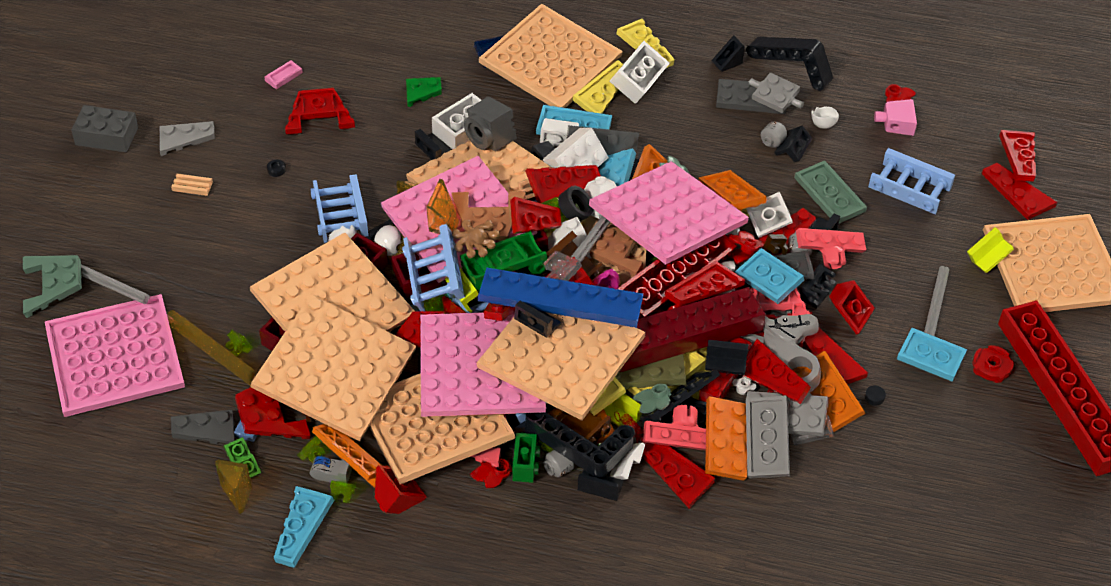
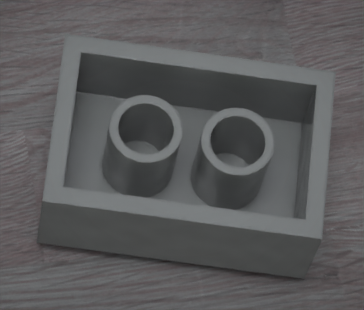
(104, 128)

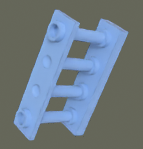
(911, 167)
(354, 199)
(451, 269)

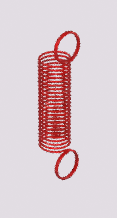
(632, 424)

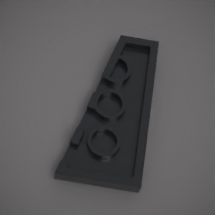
(683, 392)

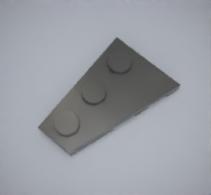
(207, 426)

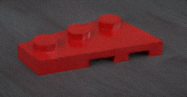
(533, 216)

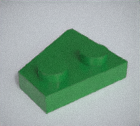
(422, 89)

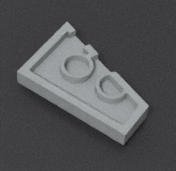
(180, 135)

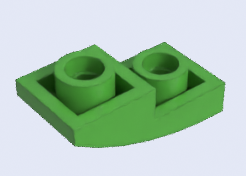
(238, 452)

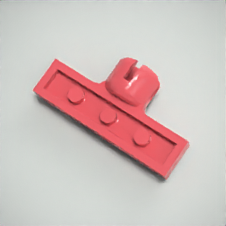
(831, 244)
(680, 433)

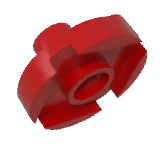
(996, 372)

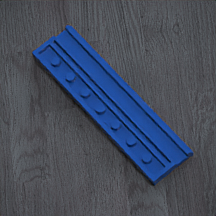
(561, 297)

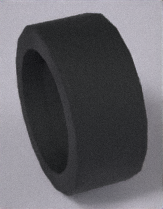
(568, 207)

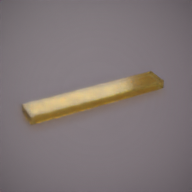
(211, 347)

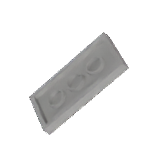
(803, 418)
(767, 437)

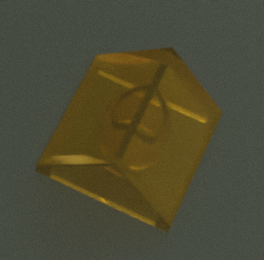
(235, 482)

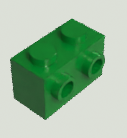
(524, 457)

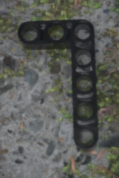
(795, 49)
(576, 448)

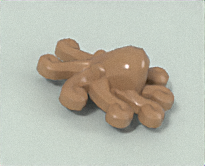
(476, 238)

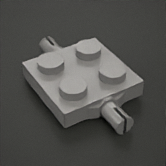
(776, 92)

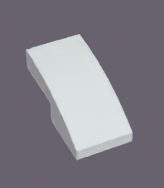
(623, 468)

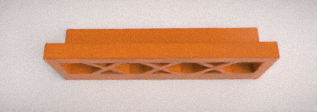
(349, 451)

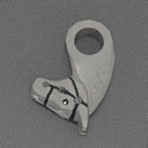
(783, 337)

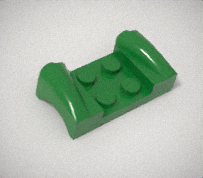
(506, 255)

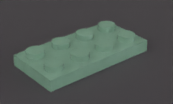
(830, 191)

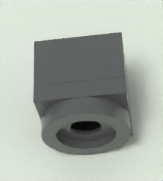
(490, 124)

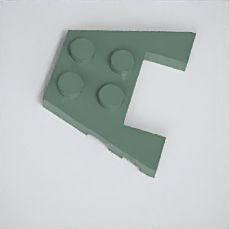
(59, 279)

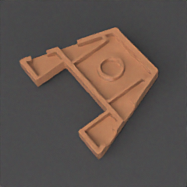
(499, 216)
(614, 249)

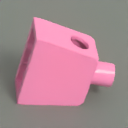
(898, 117)

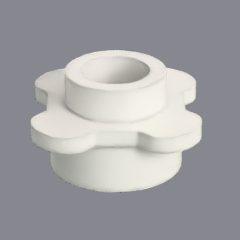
(742, 389)

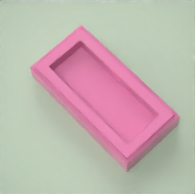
(283, 74)

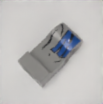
(330, 469)

